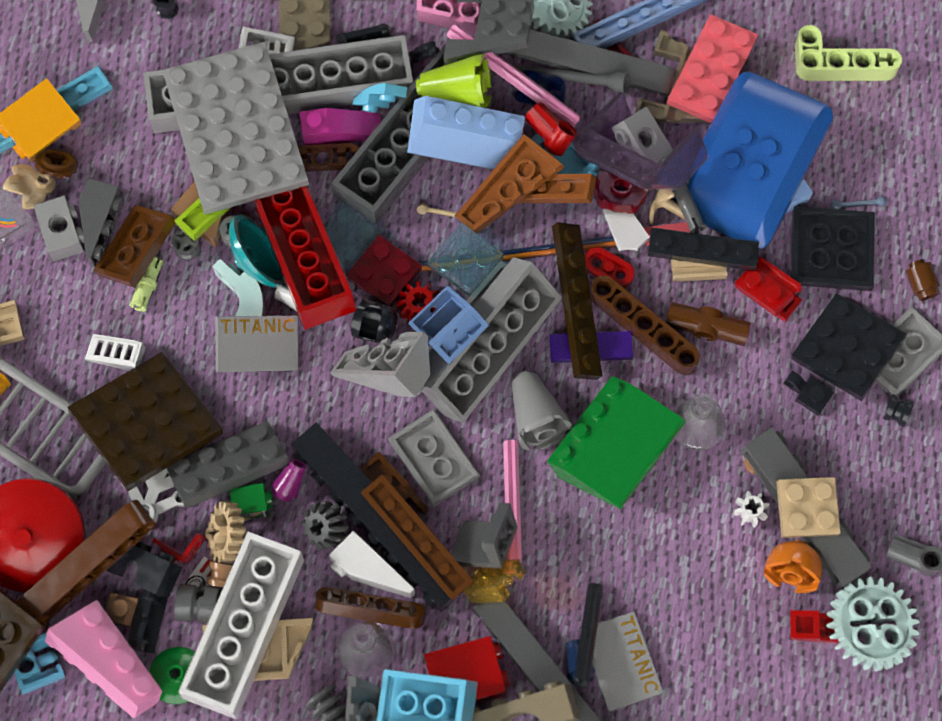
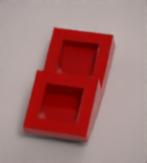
(811, 626)

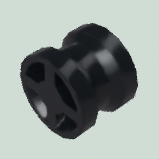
(898, 410)

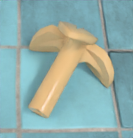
(663, 199)

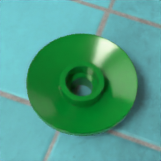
(161, 670)

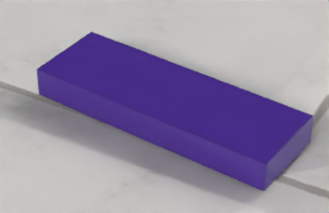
(611, 346)

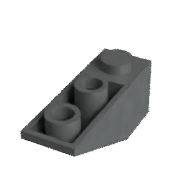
(97, 210)

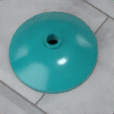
(253, 251)

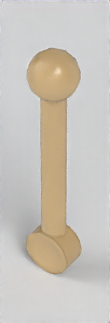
(423, 209)

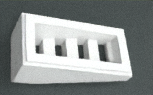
(257, 36)
(138, 350)

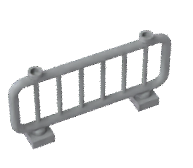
(28, 465)

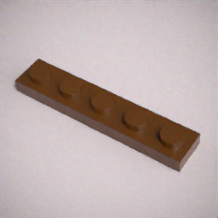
(417, 537)

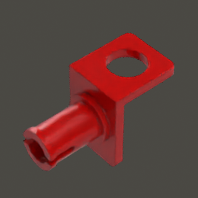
(188, 554)

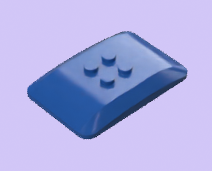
(757, 157)

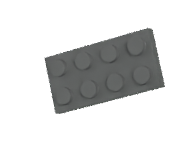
(227, 464)

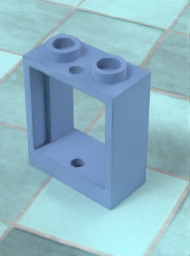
(457, 333)

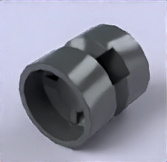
(195, 603)

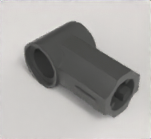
(913, 553)

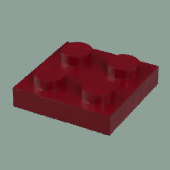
(383, 271)

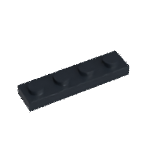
(703, 249)

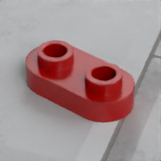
(610, 266)

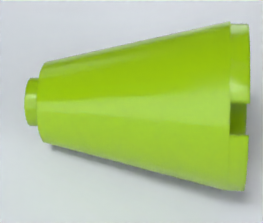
(459, 81)

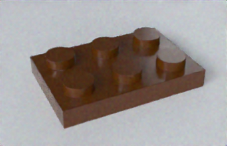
(134, 246)

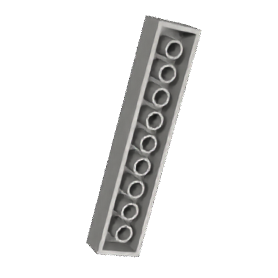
(309, 77)

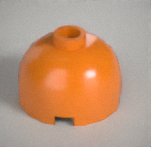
(794, 564)

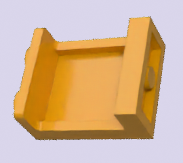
(37, 120)

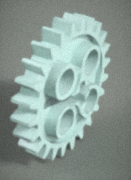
(561, 16)
(876, 649)

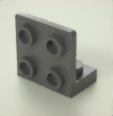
(486, 542)

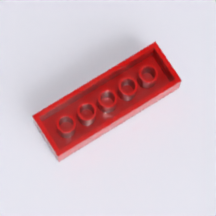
(305, 256)

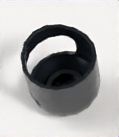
(370, 316)

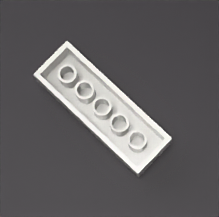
(241, 625)

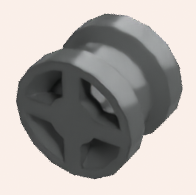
(181, 241)

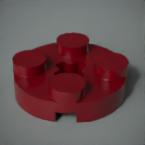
(618, 201)

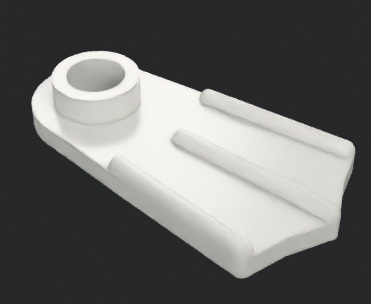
(626, 230)

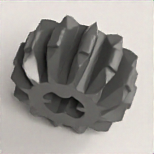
(324, 525)

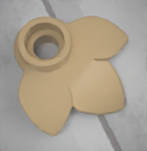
(27, 183)

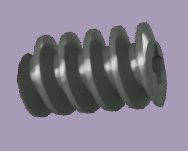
(326, 706)

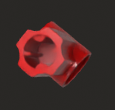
(555, 132)

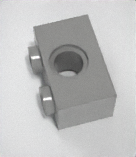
(643, 126)
(51, 216)

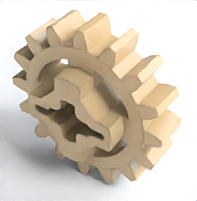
(225, 532)

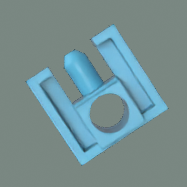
(35, 678)

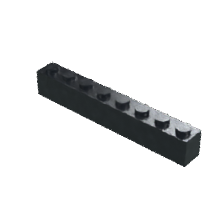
(346, 482)

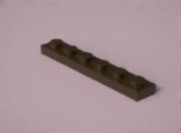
(577, 301)

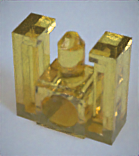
(492, 582)

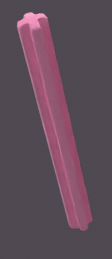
(520, 80)

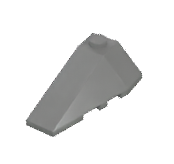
(391, 367)

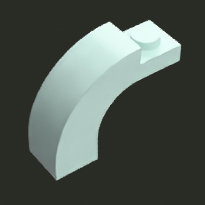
(246, 288)

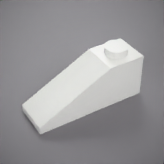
(365, 566)

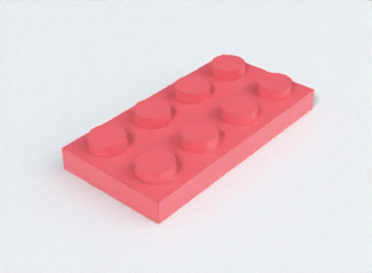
(712, 68)

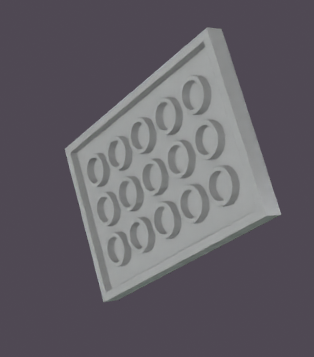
(235, 128)

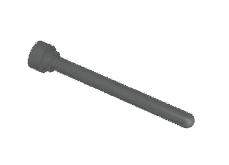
(617, 82)

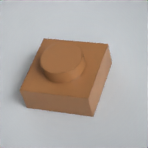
(121, 609)

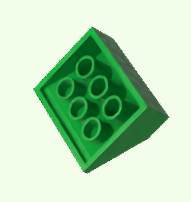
(615, 442)

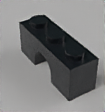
(154, 571)

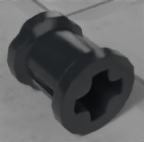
(167, 10)

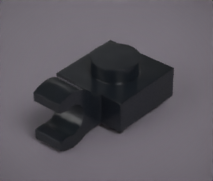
(811, 395)

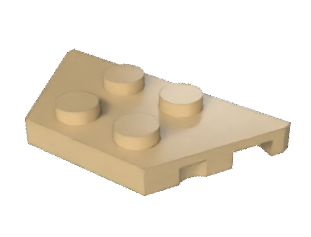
(283, 649)

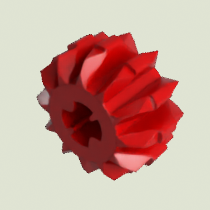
(408, 300)

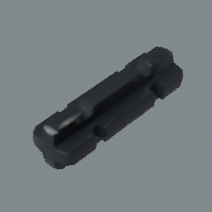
(423, 52)

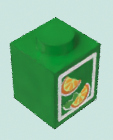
(253, 501)

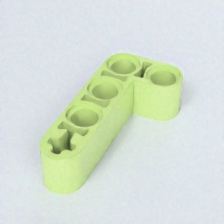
(879, 63)

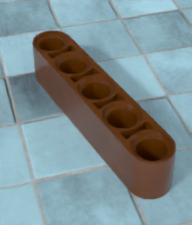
(640, 313)

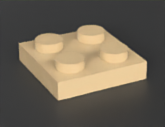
(808, 507)

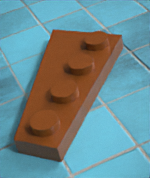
(511, 181)

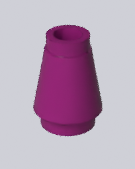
(289, 481)

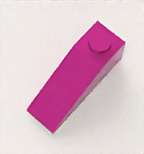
(337, 126)

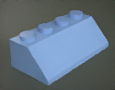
(462, 132)

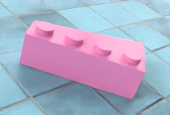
(449, 12)
(106, 658)

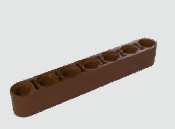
(87, 561)

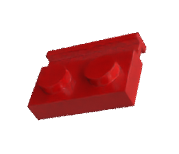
(768, 286)

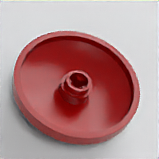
(36, 530)

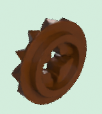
(56, 163)

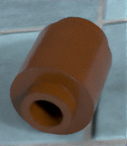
(923, 279)

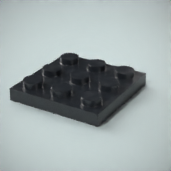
(833, 248)
(848, 346)

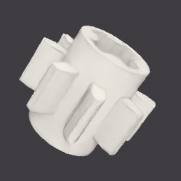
(747, 515)

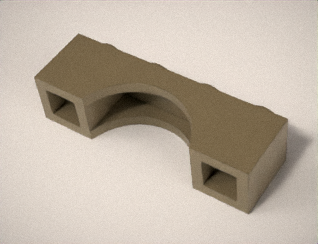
(552, 704)

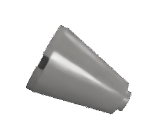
(537, 413)

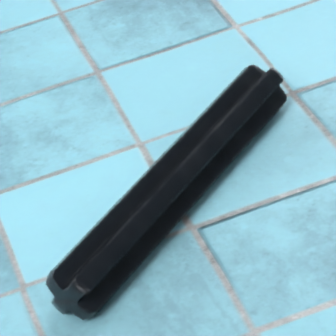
(588, 635)

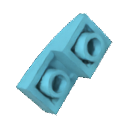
(379, 96)

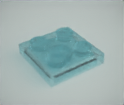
(351, 234)
(465, 259)

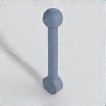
(880, 201)

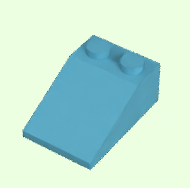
(425, 698)

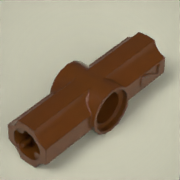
(708, 323)

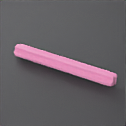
(512, 493)

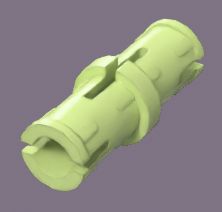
(146, 286)

